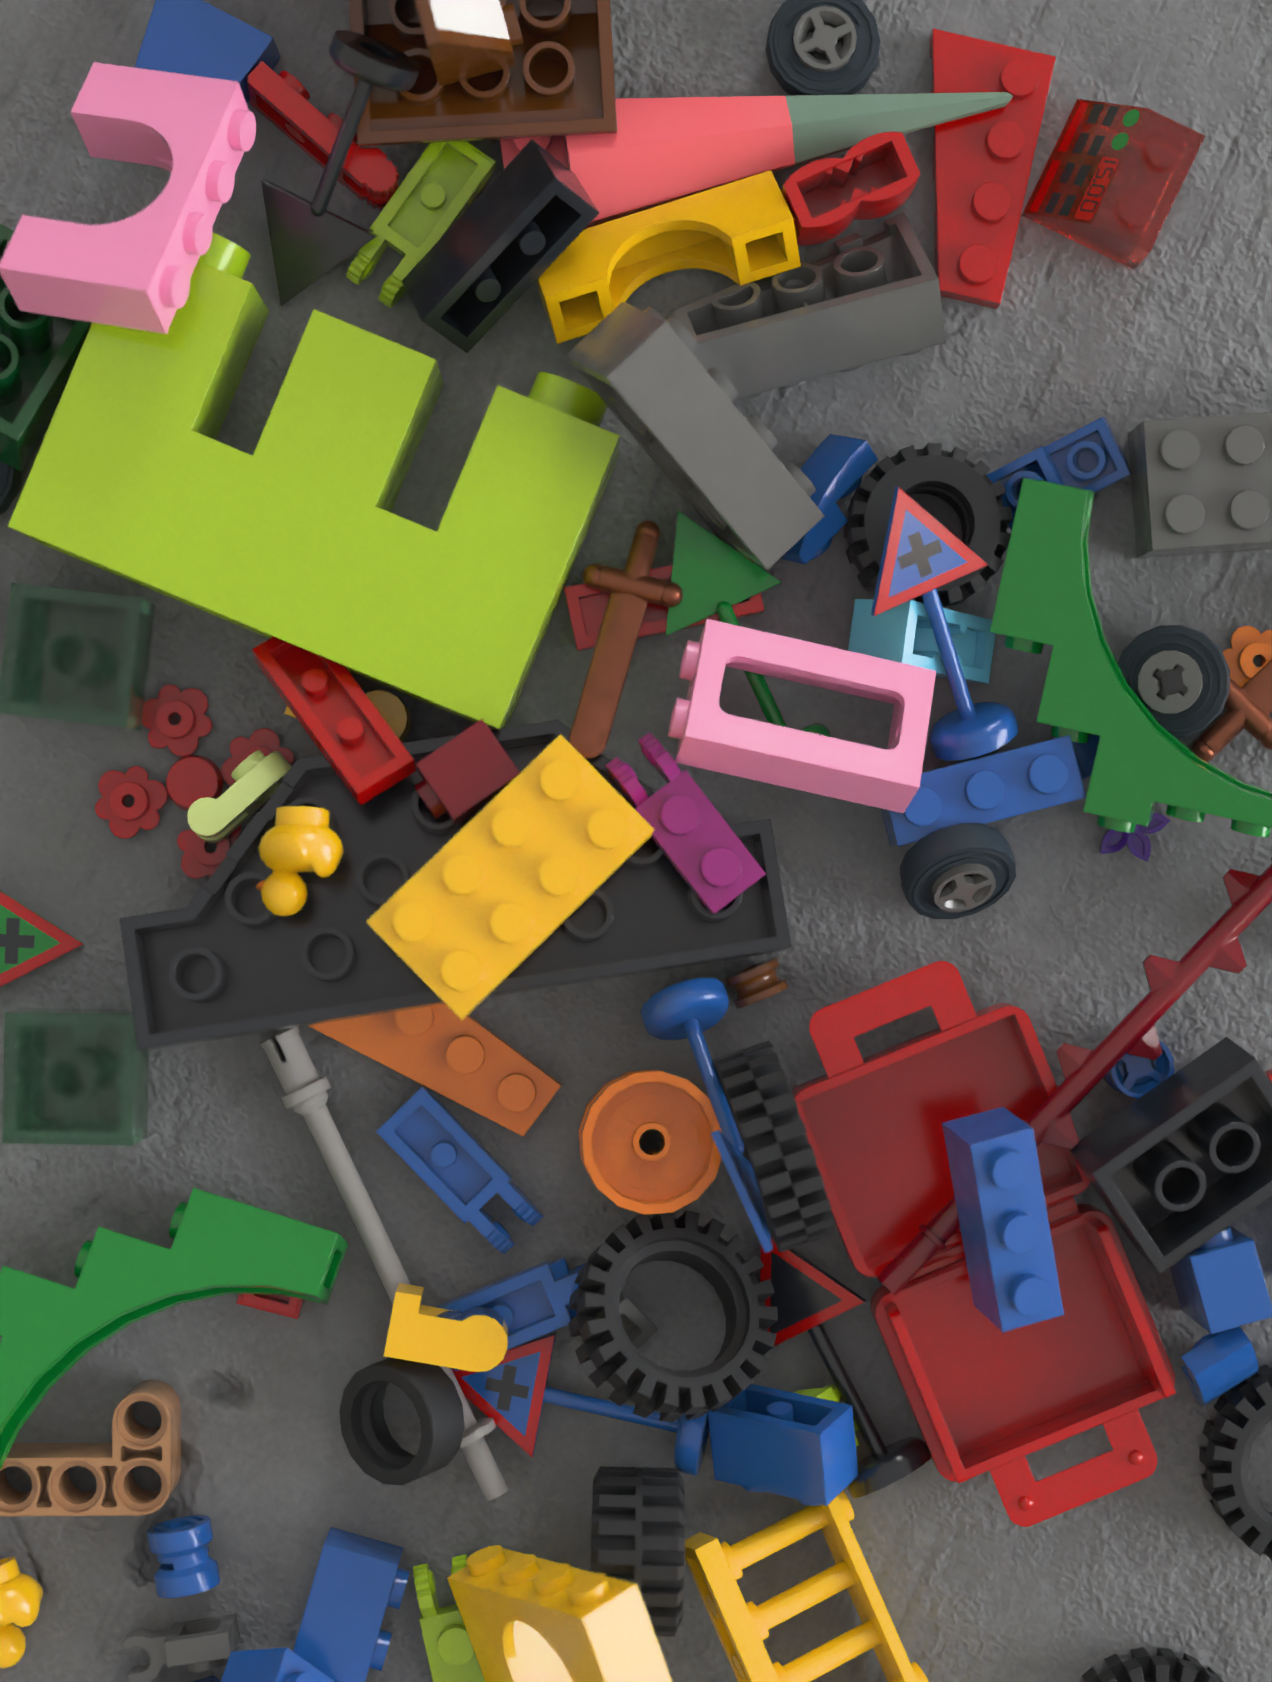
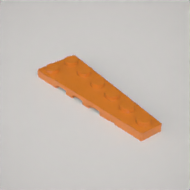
(454, 1060)

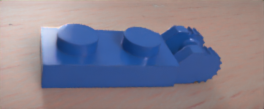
(455, 1165)

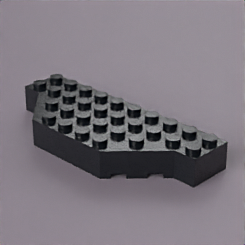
(243, 971)

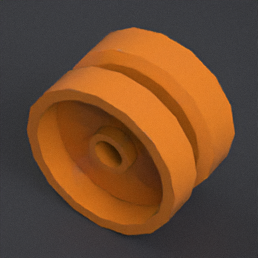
(653, 1179)

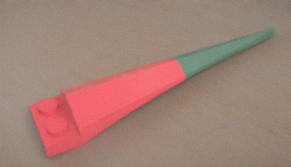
(700, 143)

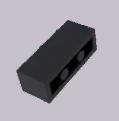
(499, 247)

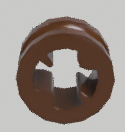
(756, 982)

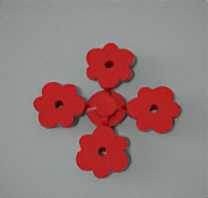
(186, 780)

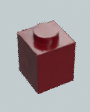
(464, 773)

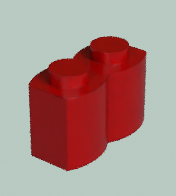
(863, 185)

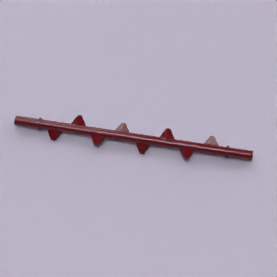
(1133, 1035)

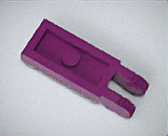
(689, 829)

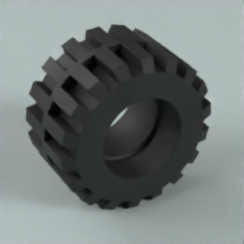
(944, 476)
(642, 1537)

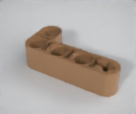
(109, 1462)

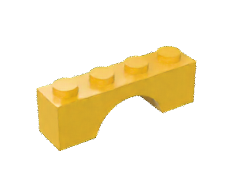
(726, 229)

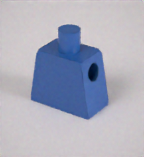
(204, 42)

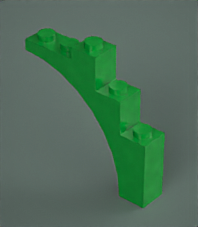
(1050, 601)
(122, 1279)

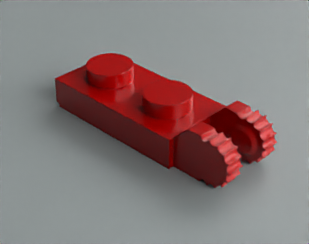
(286, 105)

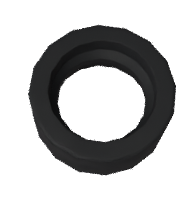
(368, 1434)

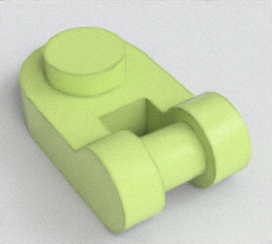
(254, 785)

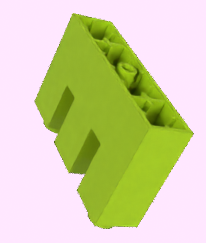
(305, 525)

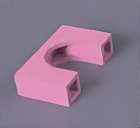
(140, 266)

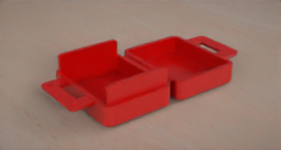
(886, 1170)

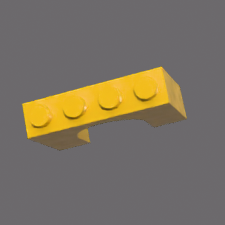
(554, 1621)

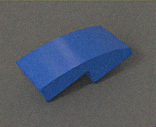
(1081, 459)
(835, 472)
(1219, 1364)

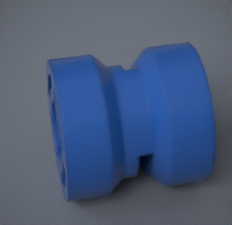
(1141, 1073)
(183, 1556)

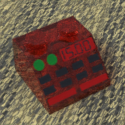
(1113, 178)

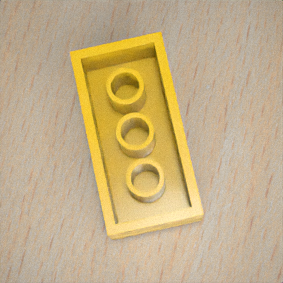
(510, 877)

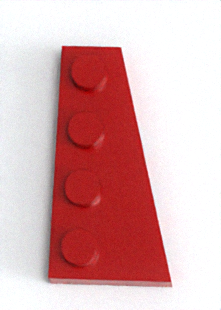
(983, 161)

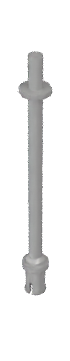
(308, 1097)

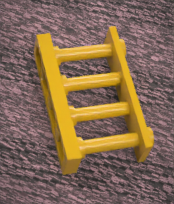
(745, 1625)

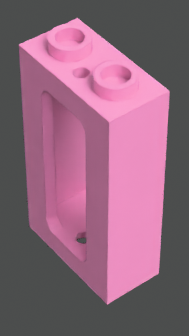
(797, 757)

